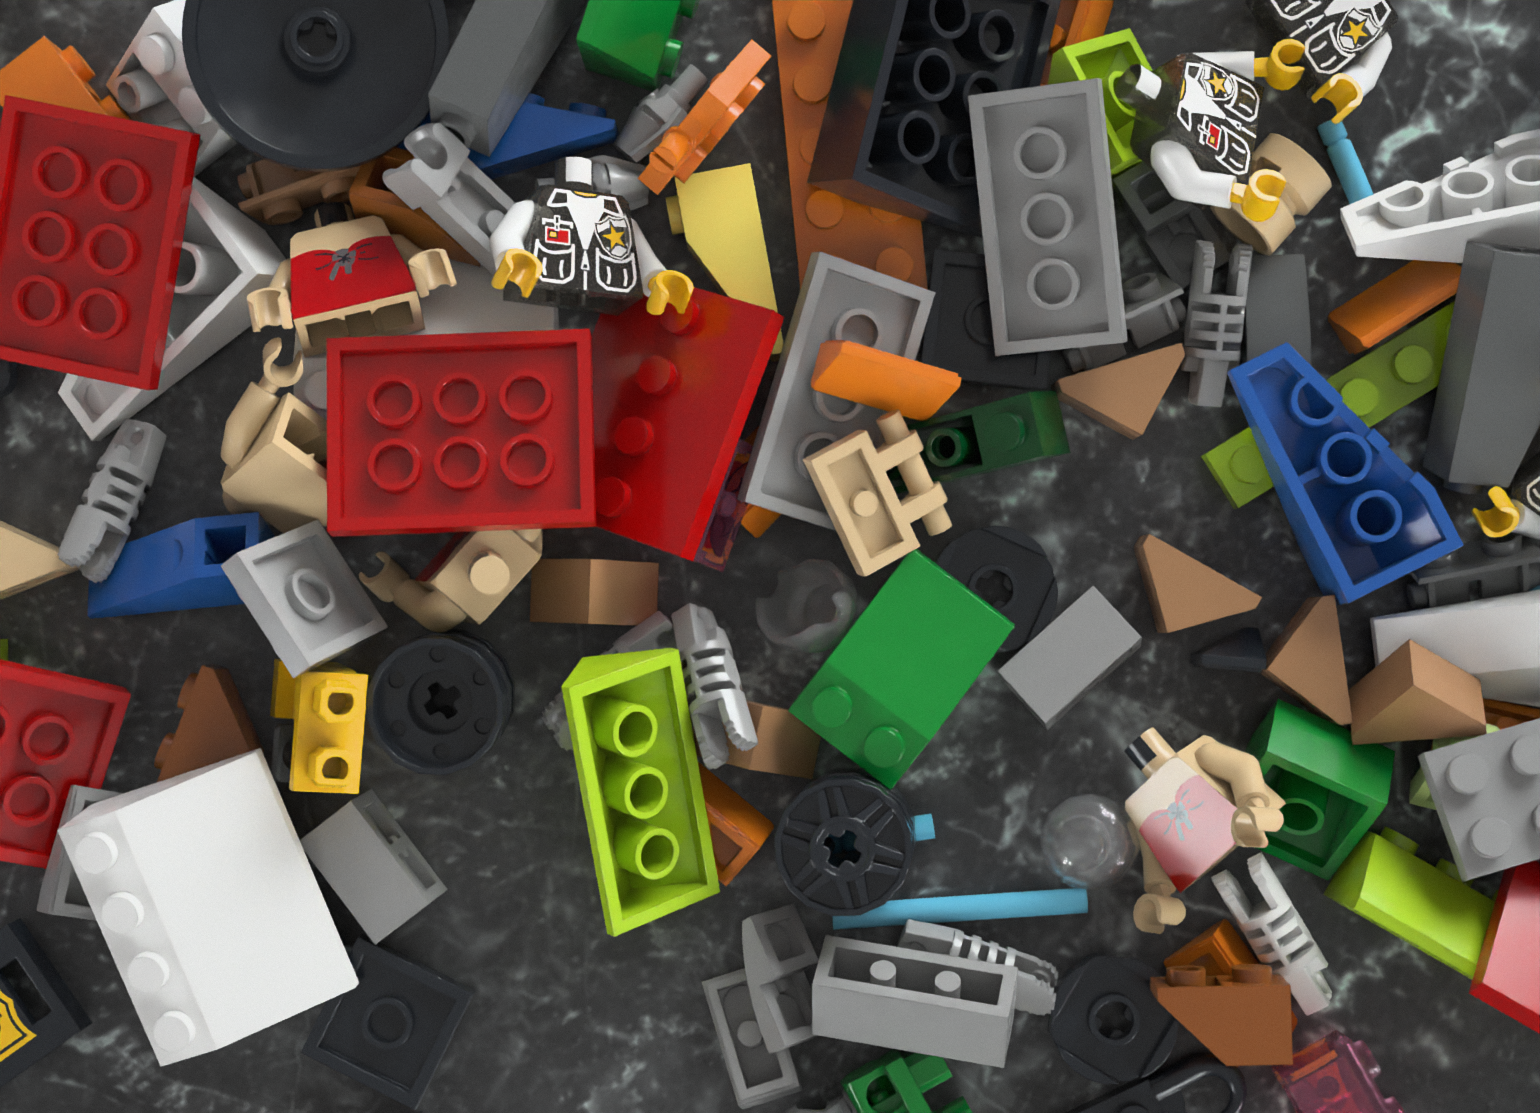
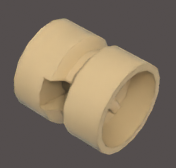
(1303, 190)

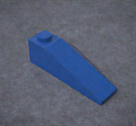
(1342, 488)

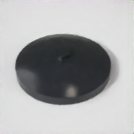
(315, 77)

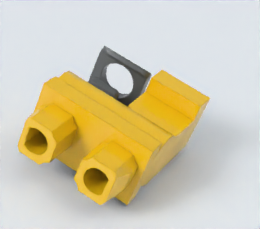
(326, 729)

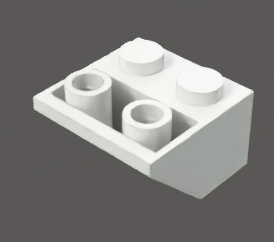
(157, 88)

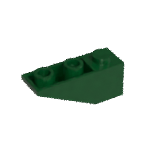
(989, 438)

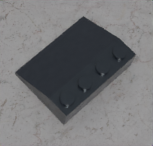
(900, 101)

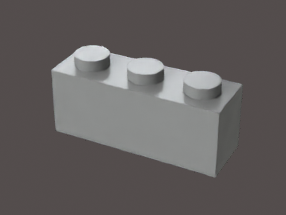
(914, 1001)

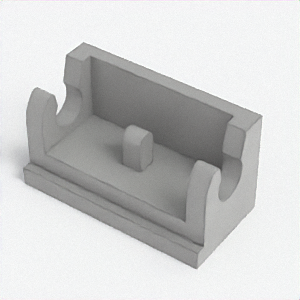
(1070, 657)
(372, 865)

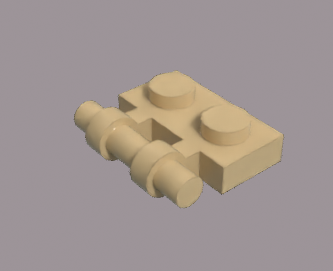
(863, 501)

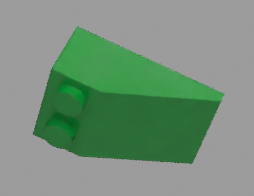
(901, 668)

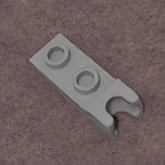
(450, 190)

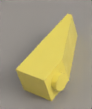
(726, 234)

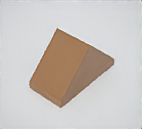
(1122, 392)
(1185, 590)
(593, 591)
(1310, 661)
(1416, 699)
(783, 745)

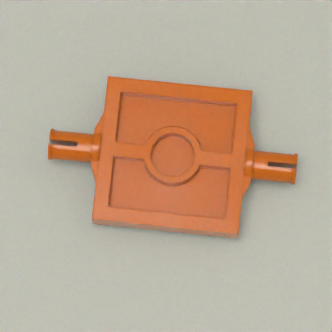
(709, 120)

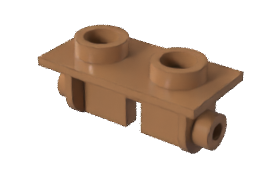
(283, 192)

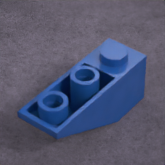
(545, 135)
(177, 567)

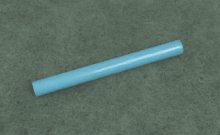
(970, 908)

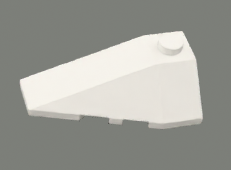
(1474, 201)
(218, 267)
(1485, 637)

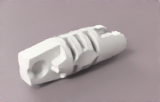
(1278, 933)

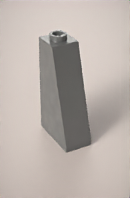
(496, 66)
(1489, 371)

